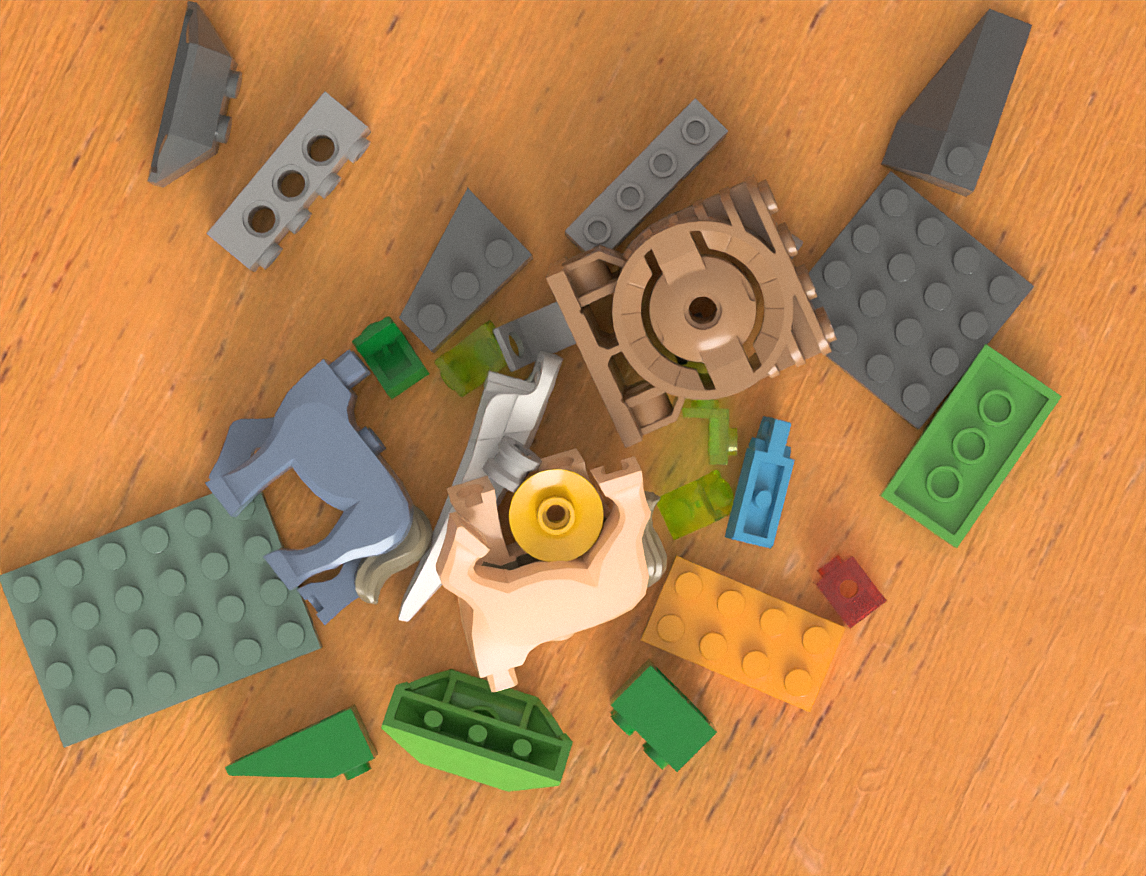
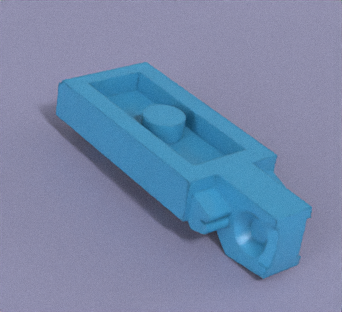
(762, 485)

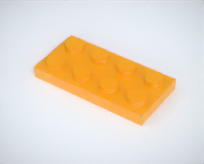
(743, 633)

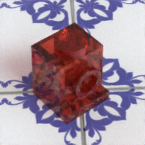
(854, 608)

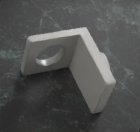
(533, 333)

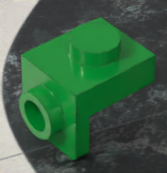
(390, 356)

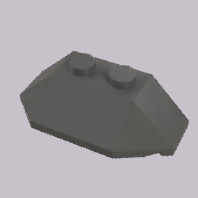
(196, 100)

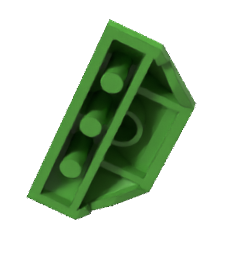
(478, 733)

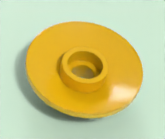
(561, 538)

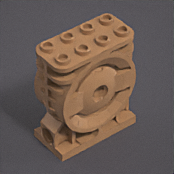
(733, 222)

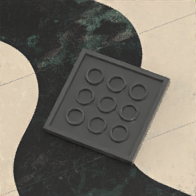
(911, 299)

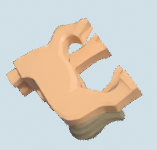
(519, 601)

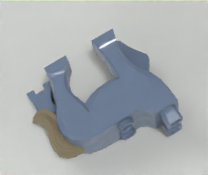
(344, 468)

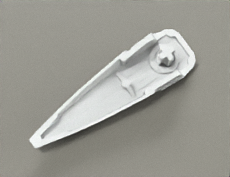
(505, 409)

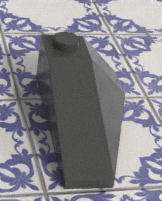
(957, 113)

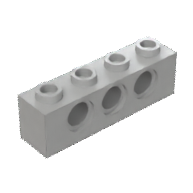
(323, 120)
(648, 179)

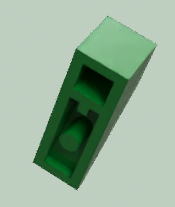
(317, 751)

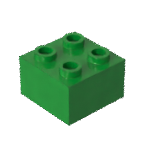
(661, 716)

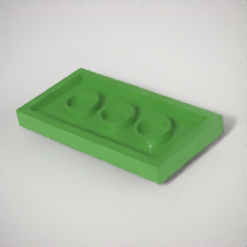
(970, 446)

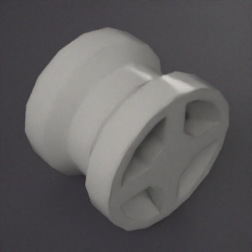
(511, 464)

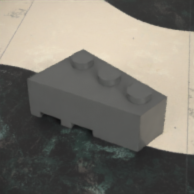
(463, 273)

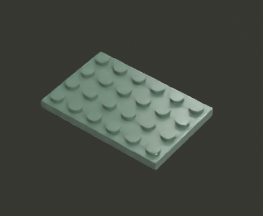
(156, 615)

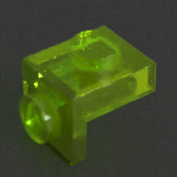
(470, 361)
(721, 438)
(696, 504)

